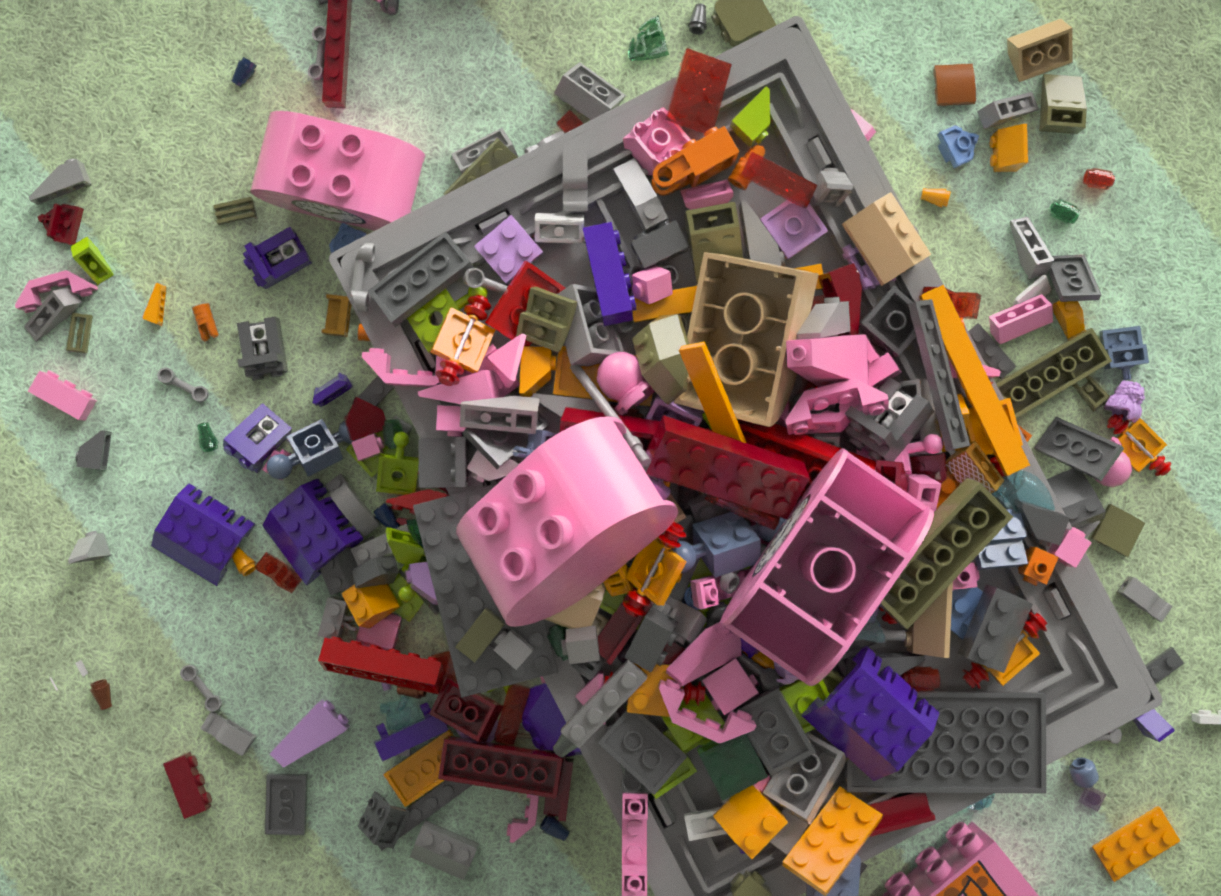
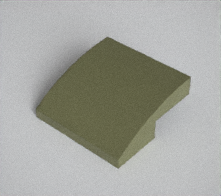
(547, 318)
(1118, 530)

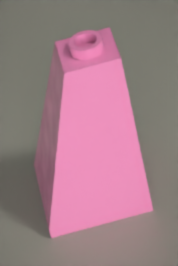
(829, 359)

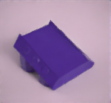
(331, 390)

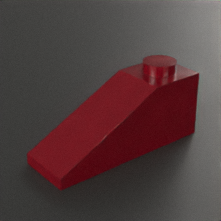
(845, 284)

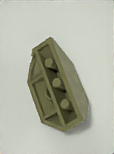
(659, 356)

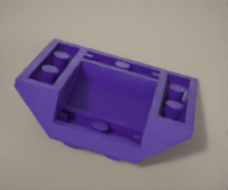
(544, 719)

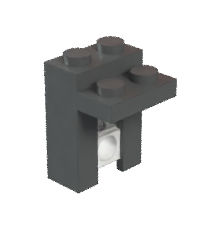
(264, 364)
(892, 430)

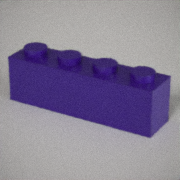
(608, 273)

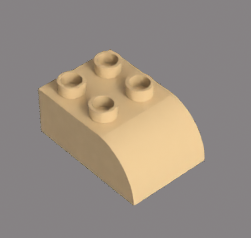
(745, 318)

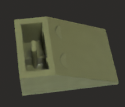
(1062, 104)
(713, 231)

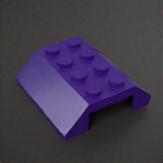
(309, 529)
(200, 534)
(873, 717)

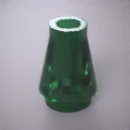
(207, 439)

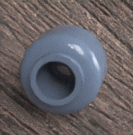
(1083, 773)

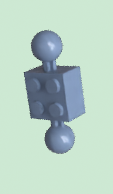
(312, 448)
(725, 543)

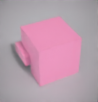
(880, 367)
(731, 687)

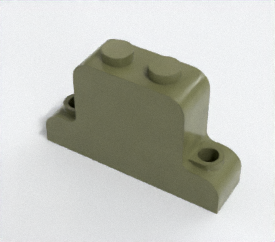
(741, 19)

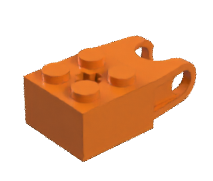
(696, 161)

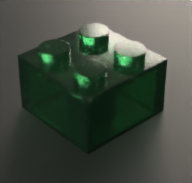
(732, 765)

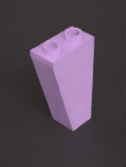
(310, 733)

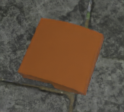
(954, 84)

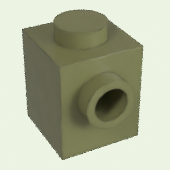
(749, 885)

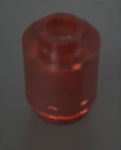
(1098, 178)
(922, 678)

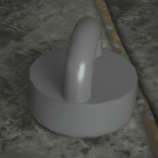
(392, 6)

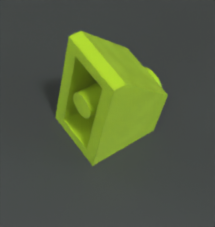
(754, 119)
(91, 260)
(403, 546)

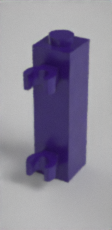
(408, 736)

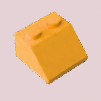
(1009, 148)
(370, 604)
(750, 820)

